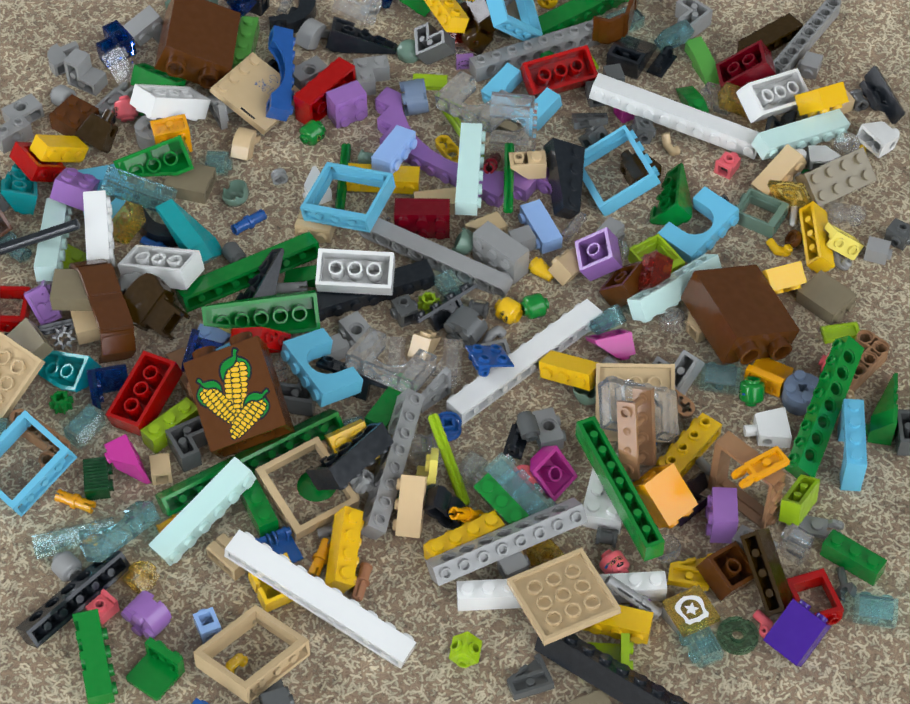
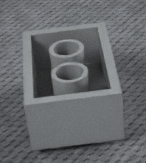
(500, 251)

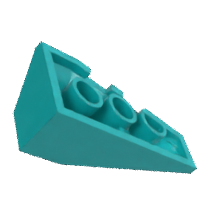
(19, 191)
(188, 232)
(67, 370)

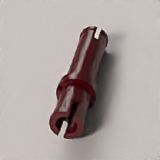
(491, 163)

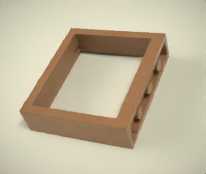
(732, 446)

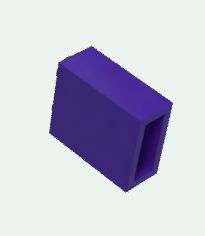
(797, 632)

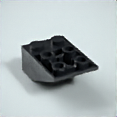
(631, 54)

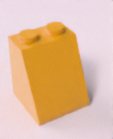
(665, 495)

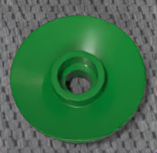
(309, 492)

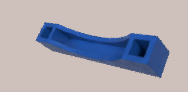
(281, 46)

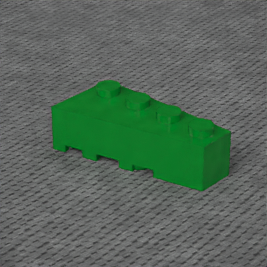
(94, 657)

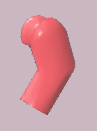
(765, 622)

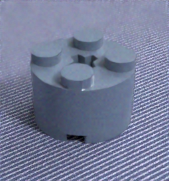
(414, 97)
(798, 392)

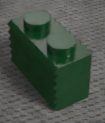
(97, 479)

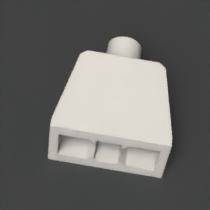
(878, 137)
(770, 428)

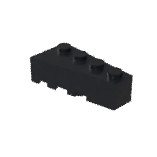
(566, 176)
(351, 458)

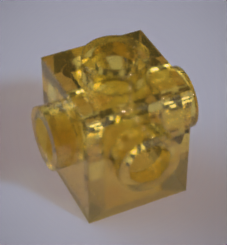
(141, 576)

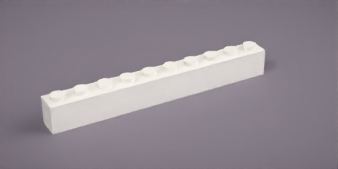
(674, 115)
(556, 337)
(497, 594)
(320, 599)

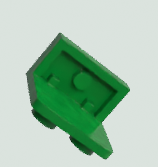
(156, 670)

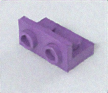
(40, 303)

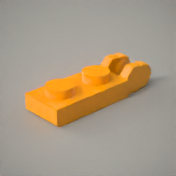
(761, 466)

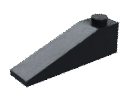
(348, 39)
(266, 281)

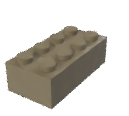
(838, 177)

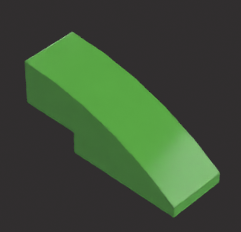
(702, 60)

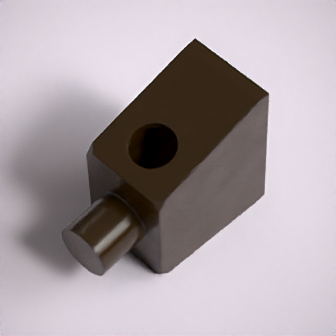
(99, 130)
(633, 168)

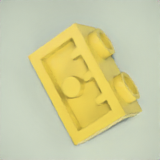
(843, 242)
(430, 467)

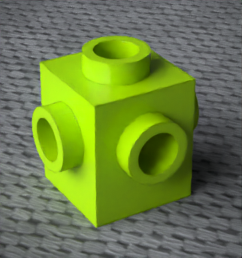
(465, 649)

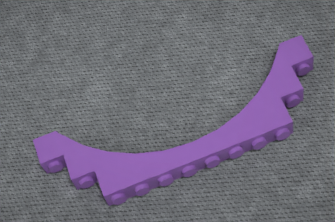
(389, 105)

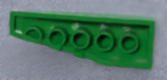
(280, 312)

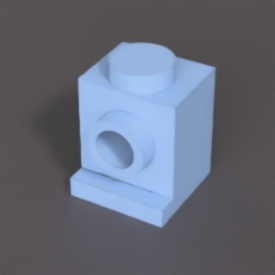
(206, 623)

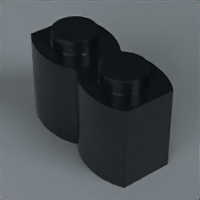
(439, 503)

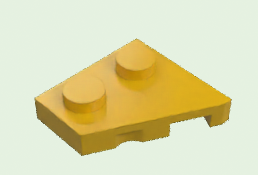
(686, 574)

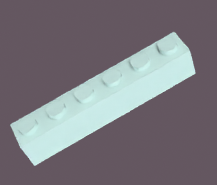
(801, 133)
(469, 169)
(52, 252)
(669, 292)
(202, 511)

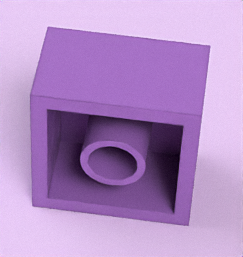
(346, 104)
(70, 185)
(598, 254)
(721, 514)

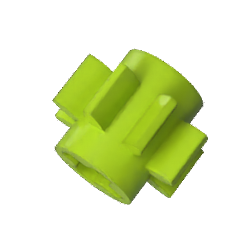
(426, 299)

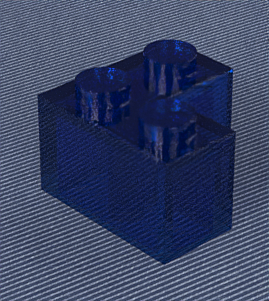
(115, 34)

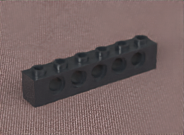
(72, 599)

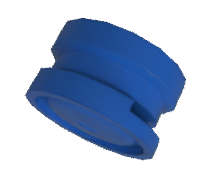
(452, 424)

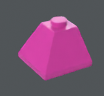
(615, 342)
(126, 458)
(552, 471)

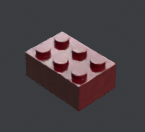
(746, 65)
(423, 216)

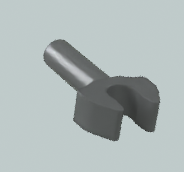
(844, 585)

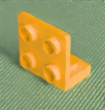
(170, 127)
(771, 374)

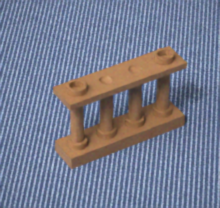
(637, 431)

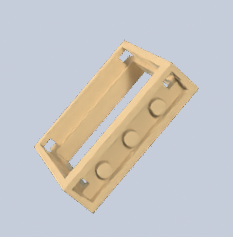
(280, 505)
(268, 674)

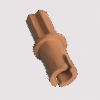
(362, 581)

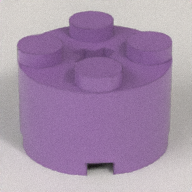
(146, 615)

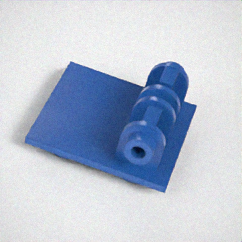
(487, 356)
(282, 542)

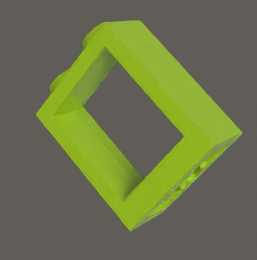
(655, 243)

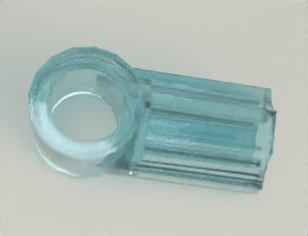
(20, 255)
(609, 319)

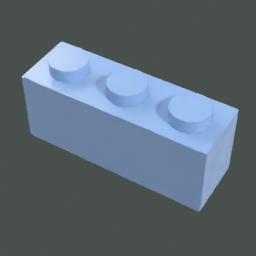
(394, 150)
(547, 234)

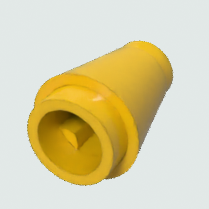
(540, 268)

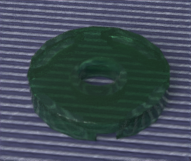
(737, 646)

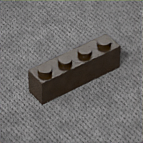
(773, 34)
(767, 571)

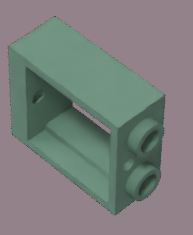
(766, 202)

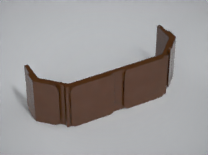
(613, 29)
(108, 308)

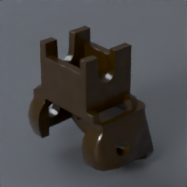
(479, 27)
(150, 307)

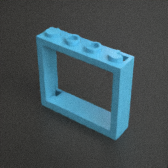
(526, 29)
(603, 147)
(342, 218)
(46, 475)

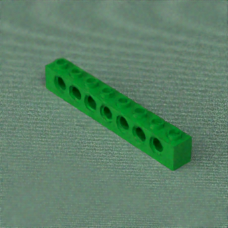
(824, 407)

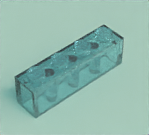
(136, 189)
(517, 484)

